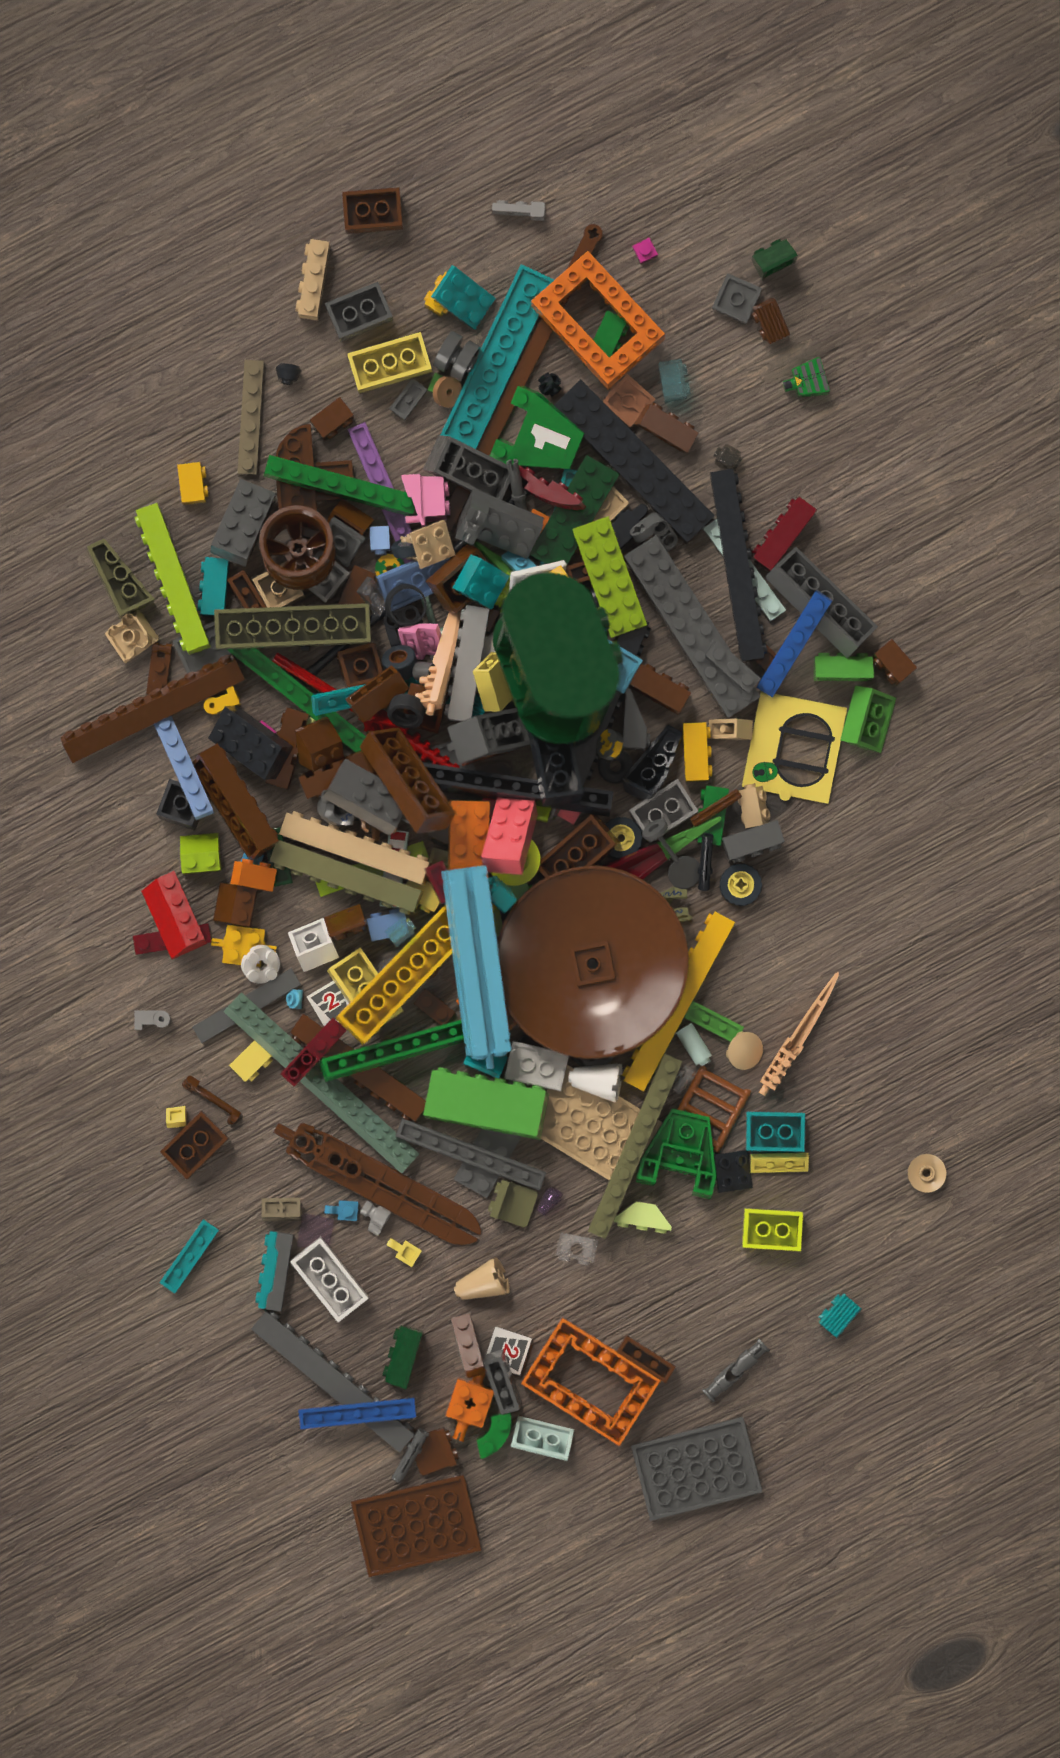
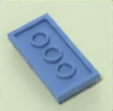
(407, 574)

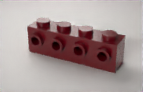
(784, 534)

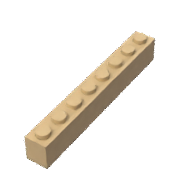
(355, 848)

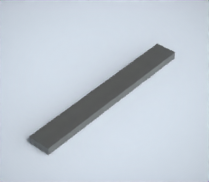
(470, 1154)

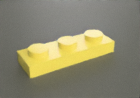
(779, 1162)

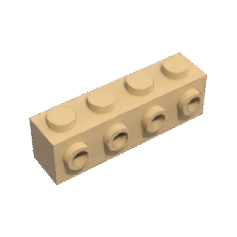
(314, 279)

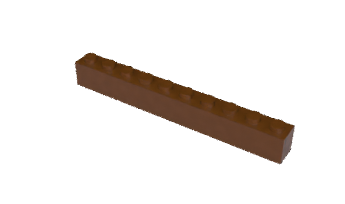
(152, 708)

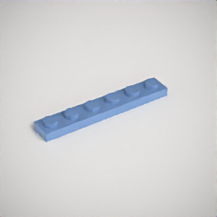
(183, 768)

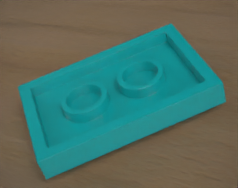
(463, 297)

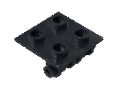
(733, 1171)

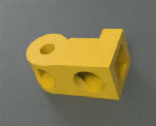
(216, 705)

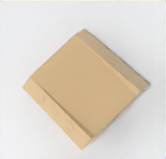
(131, 635)

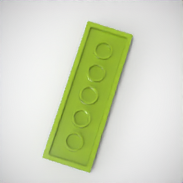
(609, 576)

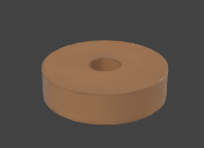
(440, 393)

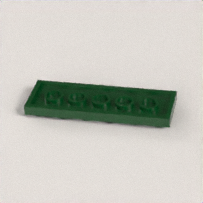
(557, 540)

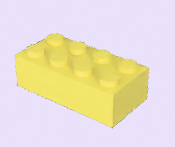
(389, 362)
(353, 975)

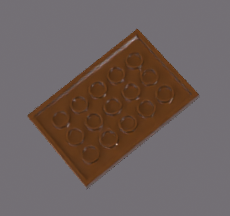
(416, 1525)

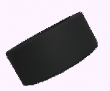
(404, 720)

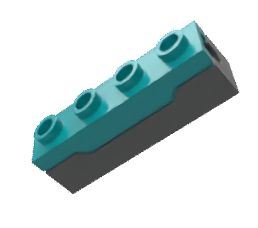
(275, 1270)

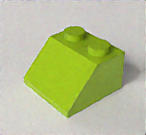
(200, 853)

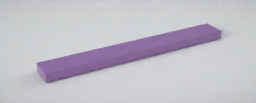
(377, 474)

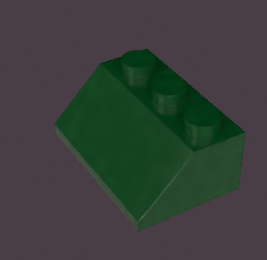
(402, 1356)

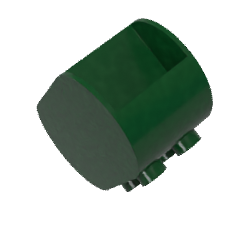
(557, 657)

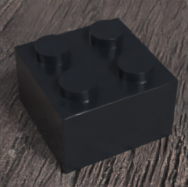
(175, 807)

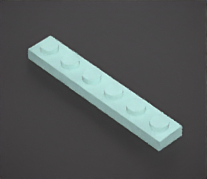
(766, 598)

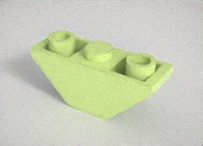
(643, 1216)

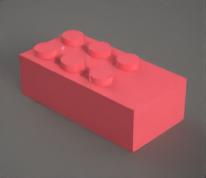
(509, 835)

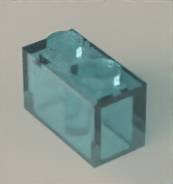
(673, 380)
(401, 931)

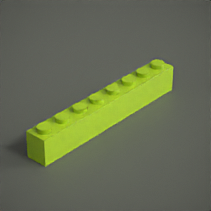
(173, 579)

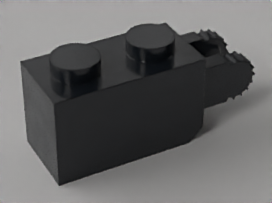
(626, 521)

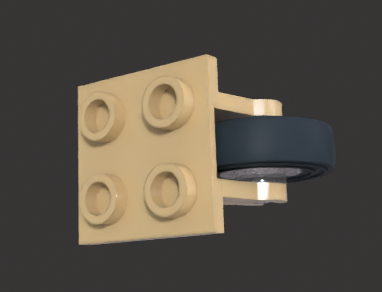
(425, 545)

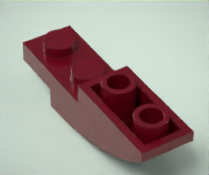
(551, 493)
(313, 1052)

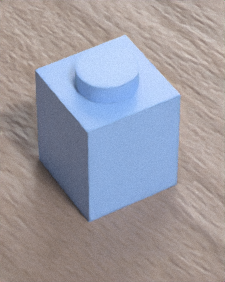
(380, 539)

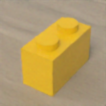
(192, 483)

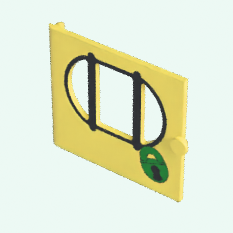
(766, 742)

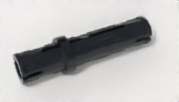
(705, 869)

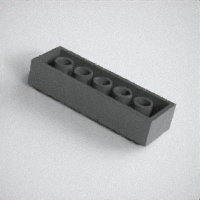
(843, 621)

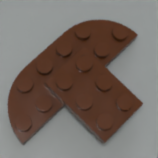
(298, 448)

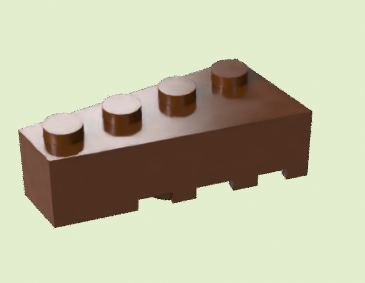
(290, 721)
(319, 780)

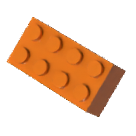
(467, 833)

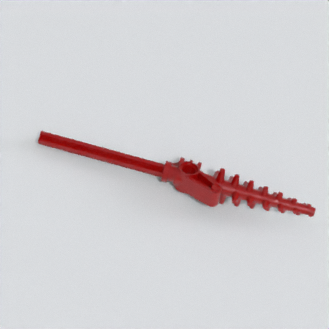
(378, 722)

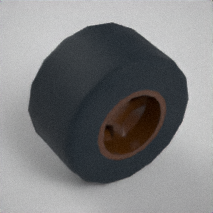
(402, 659)

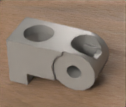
(157, 1018)

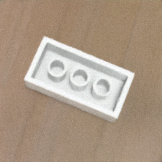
(329, 1279)

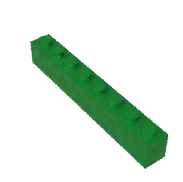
(339, 485)
(392, 1050)

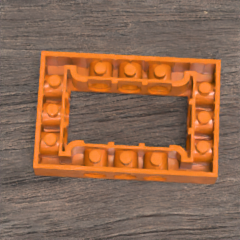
(606, 369)
(614, 1427)

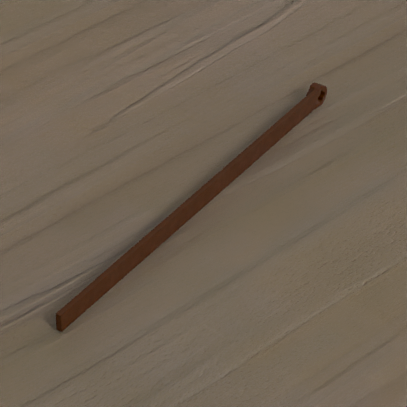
(519, 378)

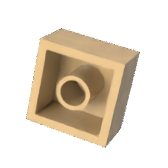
(275, 594)

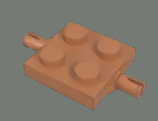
(628, 400)

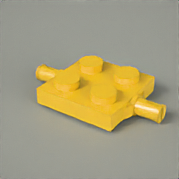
(239, 941)

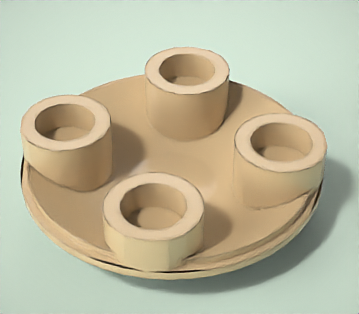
(745, 1050)

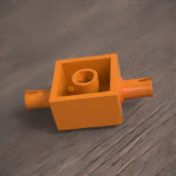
(475, 1414)

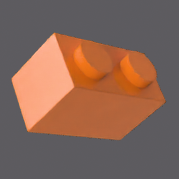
(253, 876)

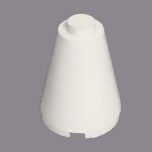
(598, 1080)

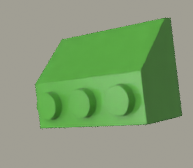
(842, 668)
(868, 718)

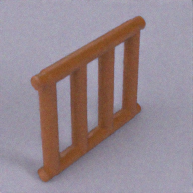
(735, 1111)

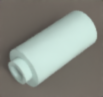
(694, 1045)

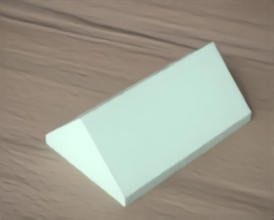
(542, 1438)

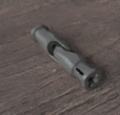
(744, 1362)

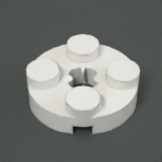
(268, 971)

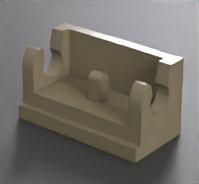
(281, 1209)

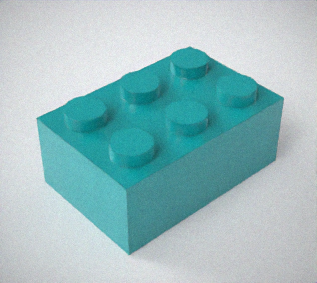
(775, 1131)

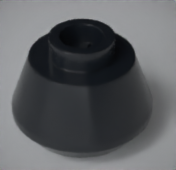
(288, 373)

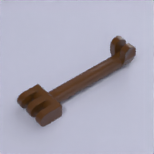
(192, 1084)

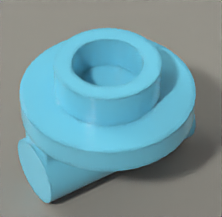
(294, 999)

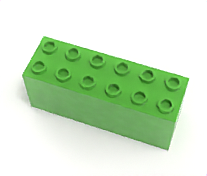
(486, 1103)

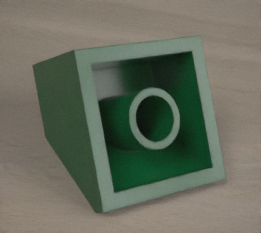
(774, 258)

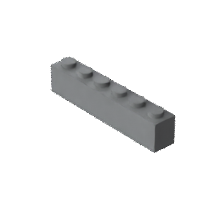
(468, 658)

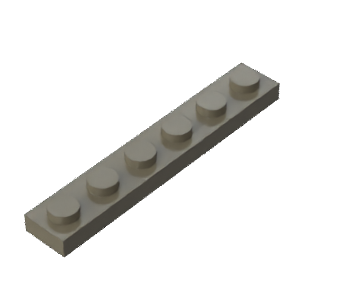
(250, 417)

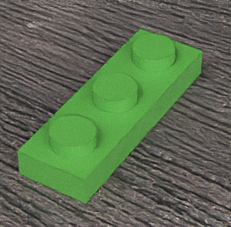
(712, 1021)

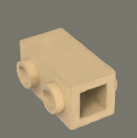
(754, 806)

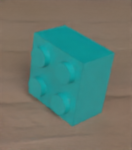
(481, 581)

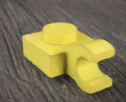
(407, 1252)

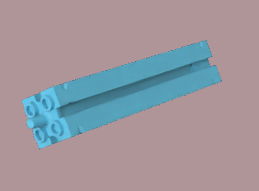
(476, 963)

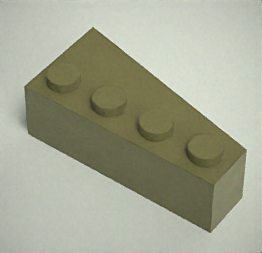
(118, 580)

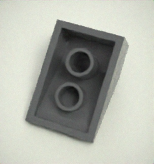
(634, 728)

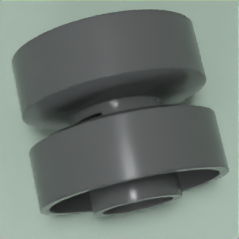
(451, 353)

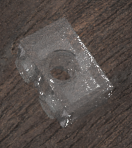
(588, 1248)

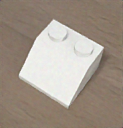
(313, 945)

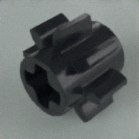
(549, 384)

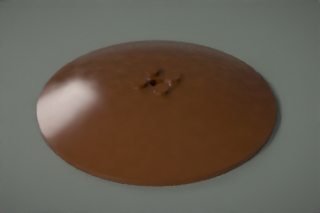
(582, 918)

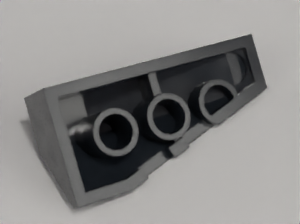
(652, 767)

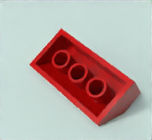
(173, 915)

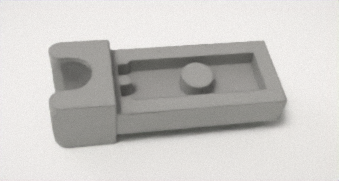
(535, 210)

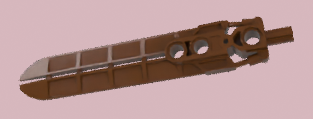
(378, 1194)

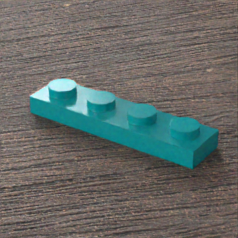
(189, 1256)

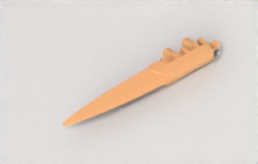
(438, 680)
(793, 1046)

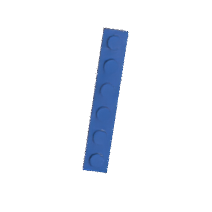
(794, 643)
(357, 1413)

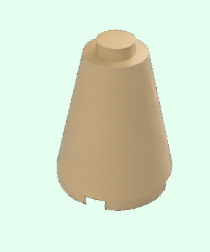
(483, 1282)

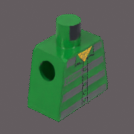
(808, 379)

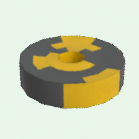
(609, 744)

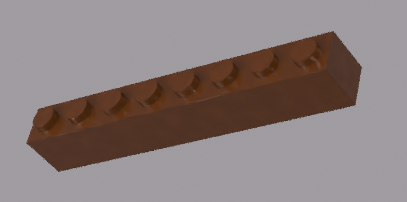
(377, 1080)

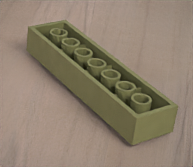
(292, 626)

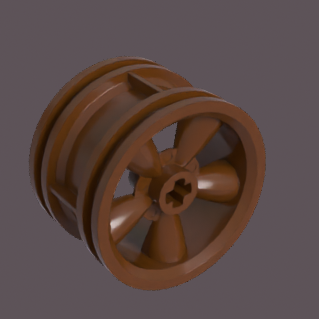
(293, 519)

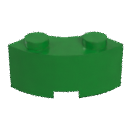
(495, 1436)

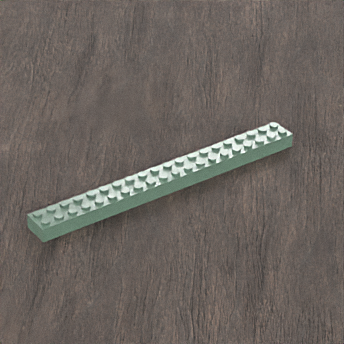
(331, 1093)

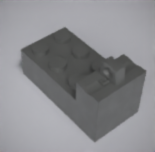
(467, 467)
(498, 524)
(487, 735)

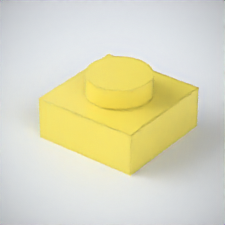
(176, 1117)

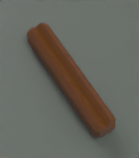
(716, 808)

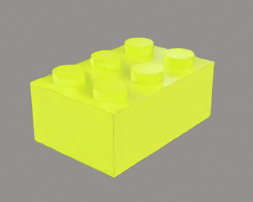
(772, 1229)

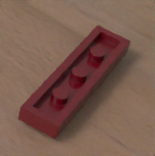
(153, 941)

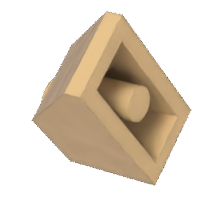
(731, 729)

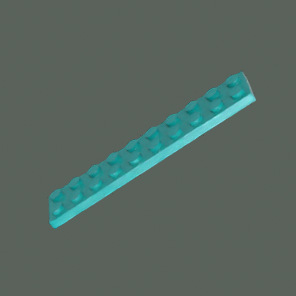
(496, 359)

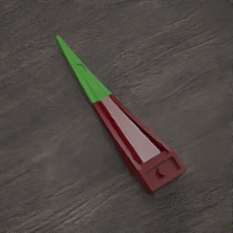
(649, 858)

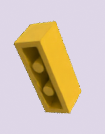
(696, 752)

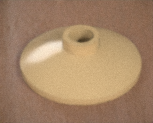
(936, 1177)

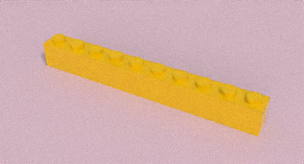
(700, 961)

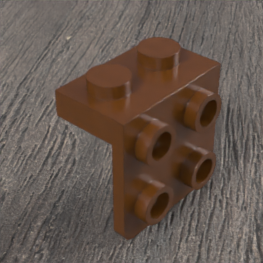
(436, 1452)

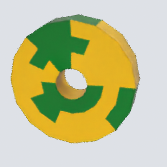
(386, 561)

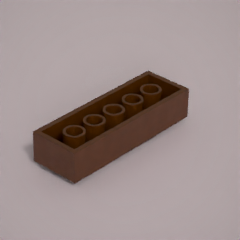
(407, 780)
(234, 802)

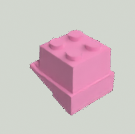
(428, 498)

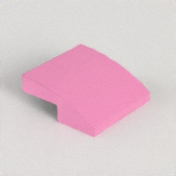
(421, 638)

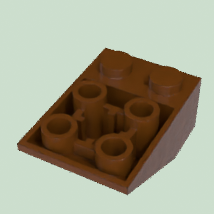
(345, 922)

